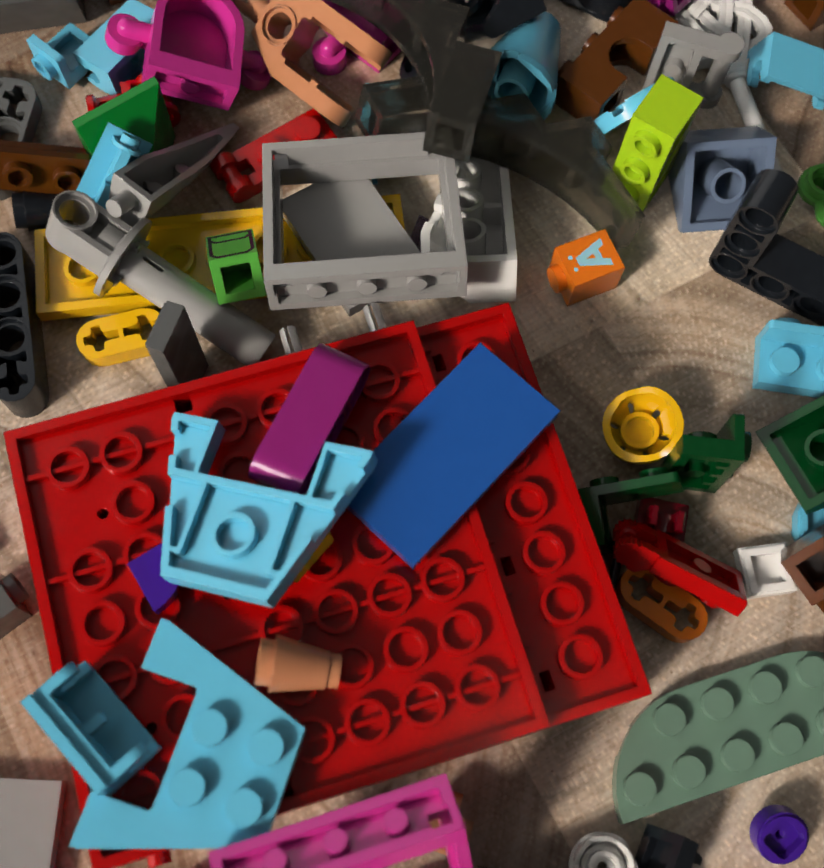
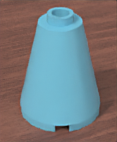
(530, 62)

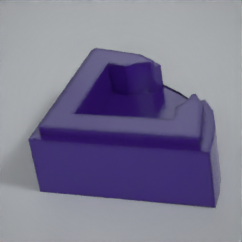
(155, 588)

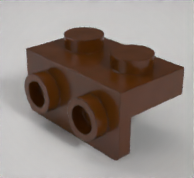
(41, 167)

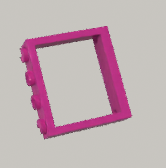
(362, 834)

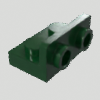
(710, 459)

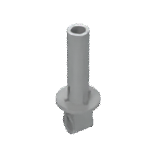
(121, 255)

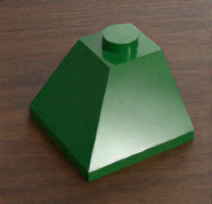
(136, 111)

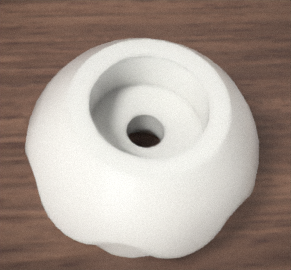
(604, 848)

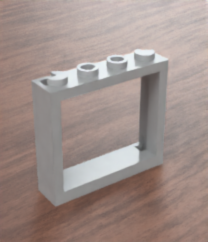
(362, 278)

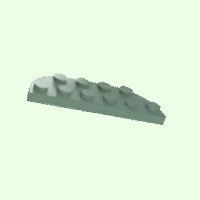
(721, 734)

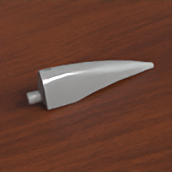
(161, 175)

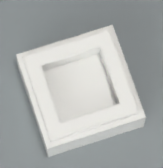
(763, 570)

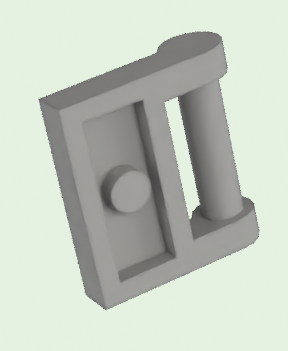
(681, 52)

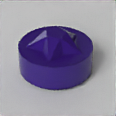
(779, 834)

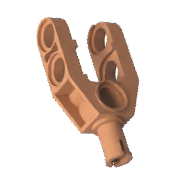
(283, 54)

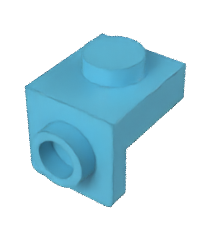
(56, 56)

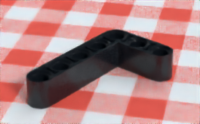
(762, 259)

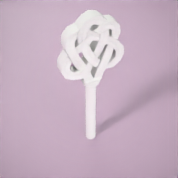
(747, 21)

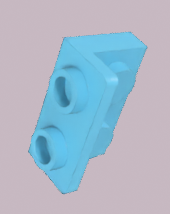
(789, 358)

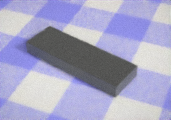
(176, 346)

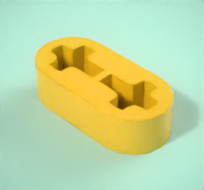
(122, 337)

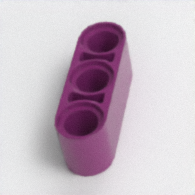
(308, 418)

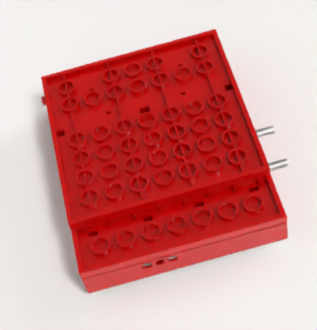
(466, 652)

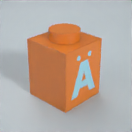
(585, 267)

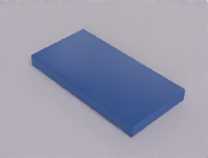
(450, 454)

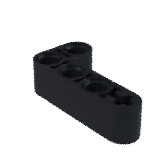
(20, 324)

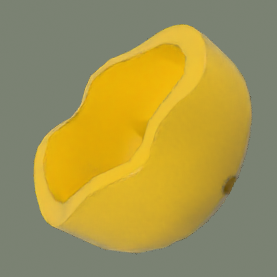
(639, 430)

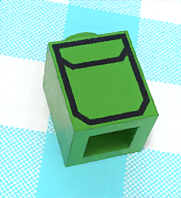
(235, 266)

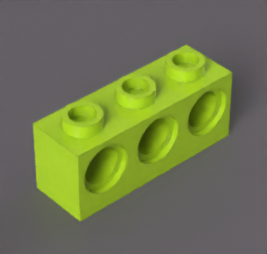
(655, 138)

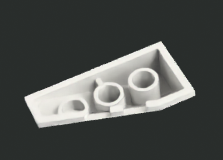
(486, 228)

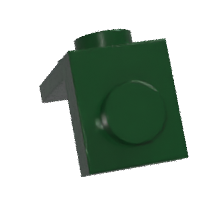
(610, 491)

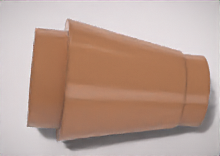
(295, 666)

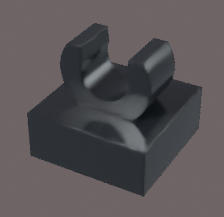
(666, 850)

